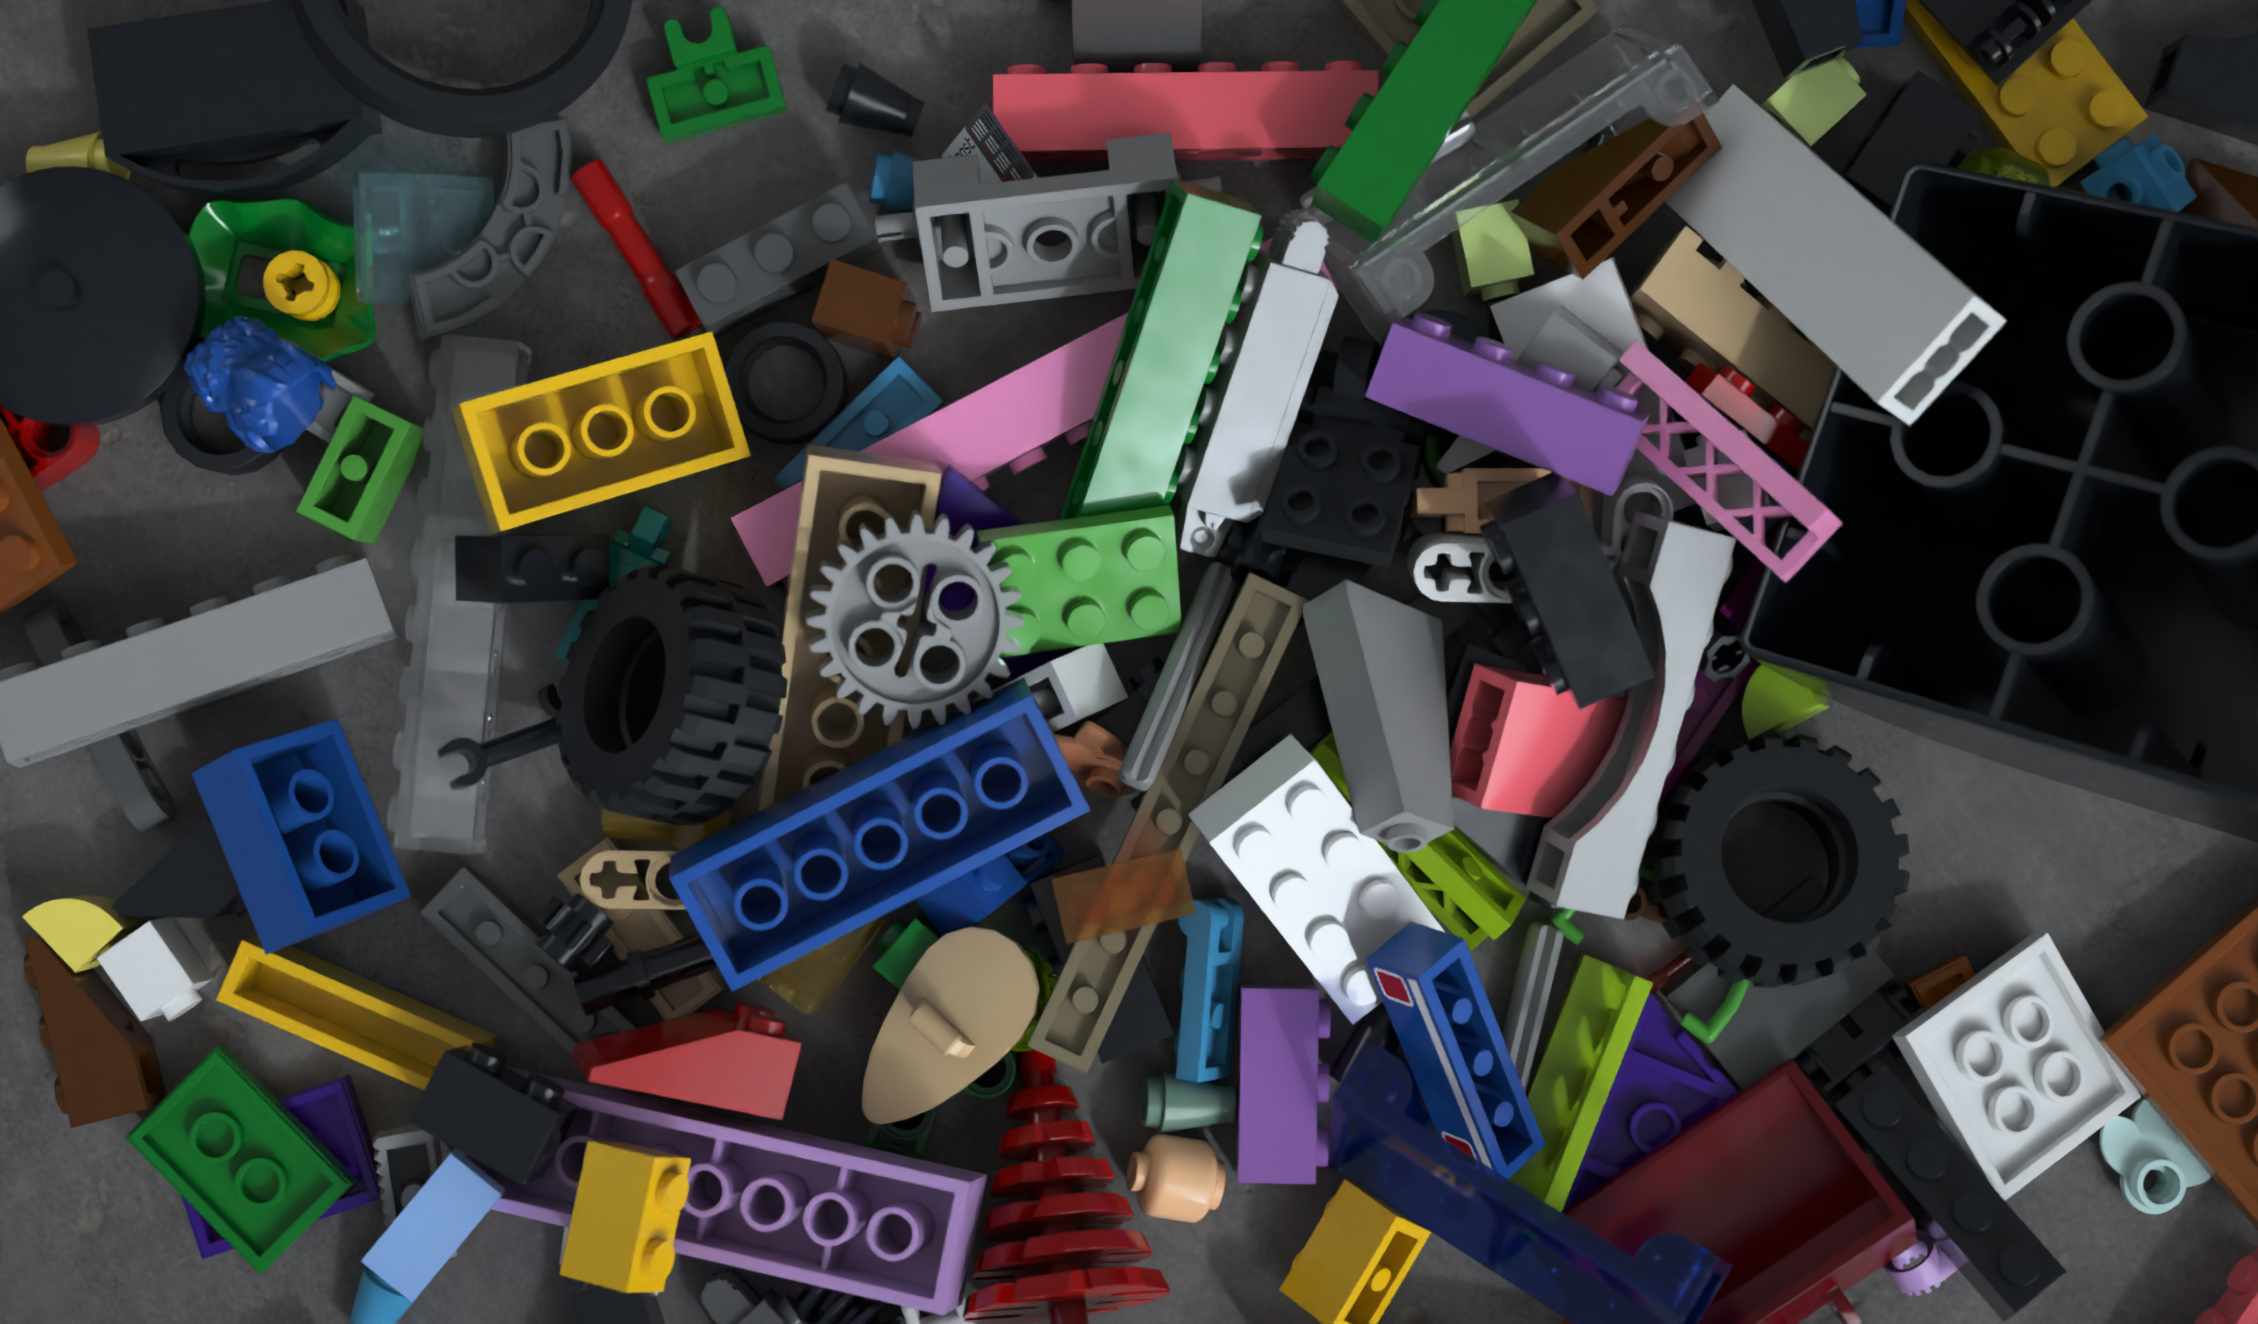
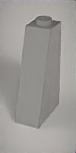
(1386, 710)

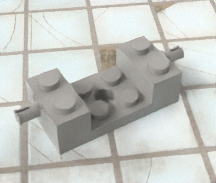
(983, 236)

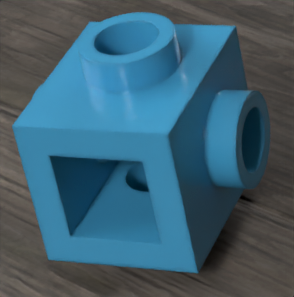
(2141, 175)

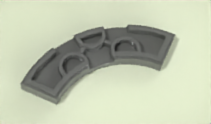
(511, 241)

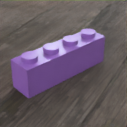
(1507, 403)

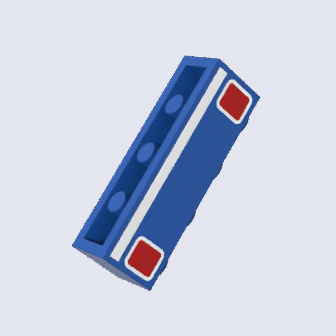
(1455, 1047)

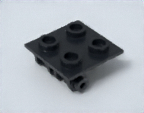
(2002, 32)

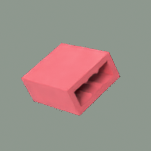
(1525, 745)

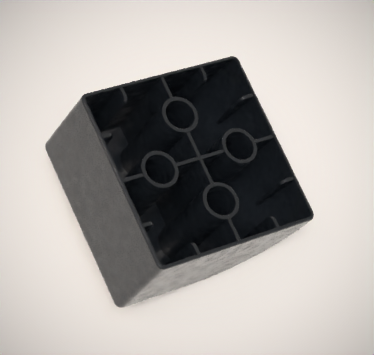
(2068, 524)

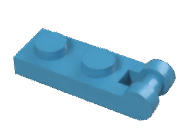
(881, 409)
(1209, 990)

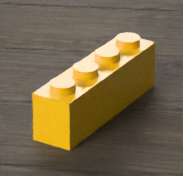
(344, 1012)

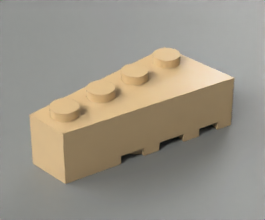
(1713, 321)

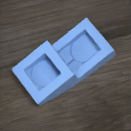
(433, 1225)

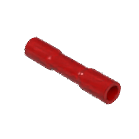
(616, 216)

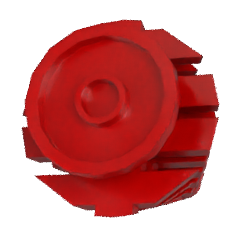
(1059, 1248)

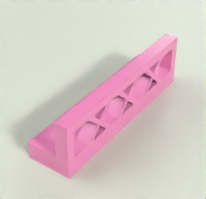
(1746, 459)

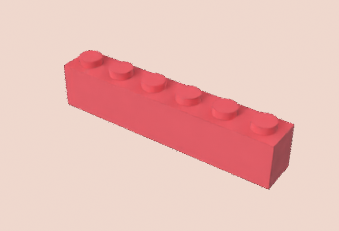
(1208, 111)

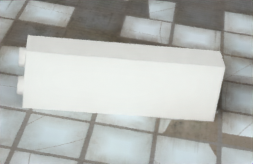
(1832, 261)

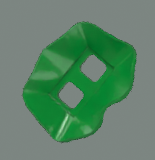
(264, 228)

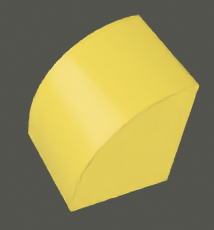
(81, 928)

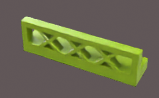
(1450, 867)
(1578, 1071)

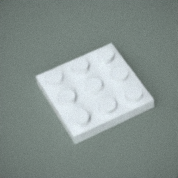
(2016, 1065)

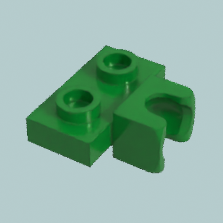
(713, 83)

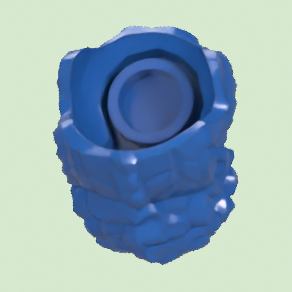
(258, 382)

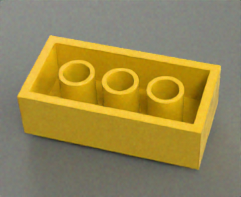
(600, 432)

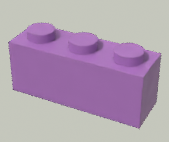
(1281, 1083)

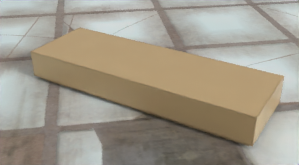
(643, 930)

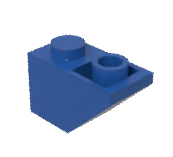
(984, 889)

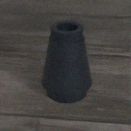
(873, 102)

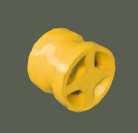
(315, 292)

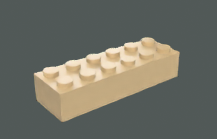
(836, 496)

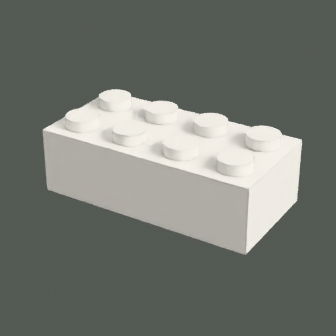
(1311, 870)

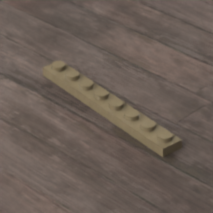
(1191, 772)

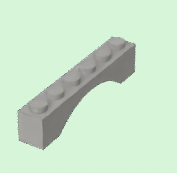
(1597, 842)

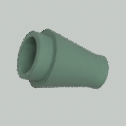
(1181, 1104)

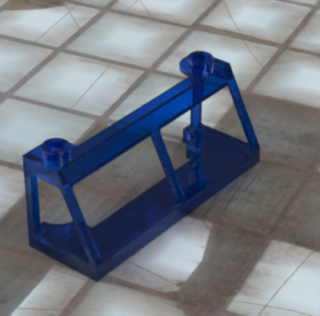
(1498, 1221)

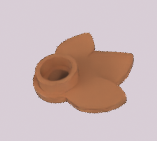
(1096, 760)

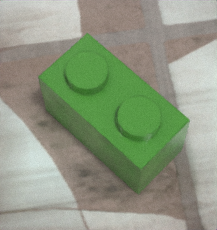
(362, 471)

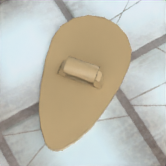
(949, 1023)

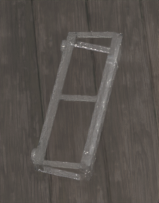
(1595, 89)

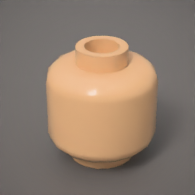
(1176, 1178)

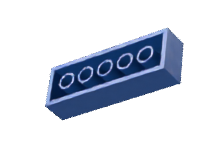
(876, 835)

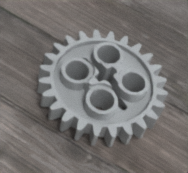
(857, 605)

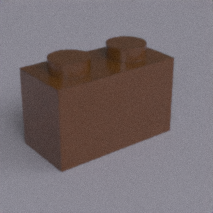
(866, 310)

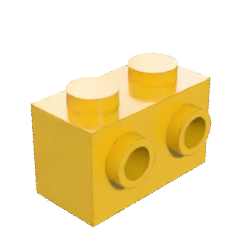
(626, 1217)
(1354, 1258)

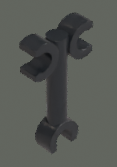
(508, 746)

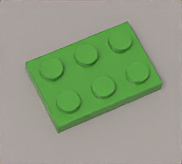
(1091, 578)

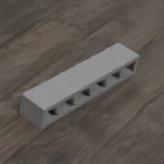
(190, 661)

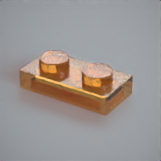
(1123, 896)

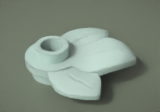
(2146, 1145)

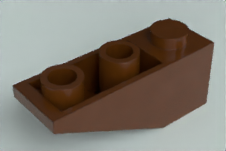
(98, 1046)

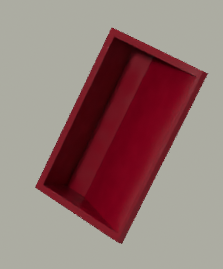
(1771, 1192)

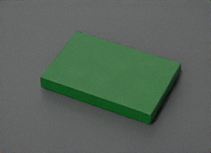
(241, 1158)

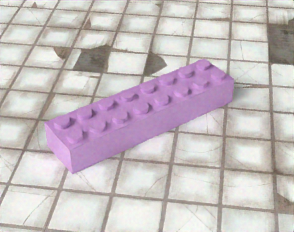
(780, 1199)

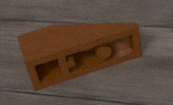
(1610, 190)

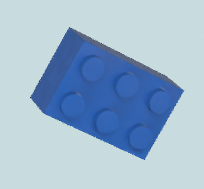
(300, 834)

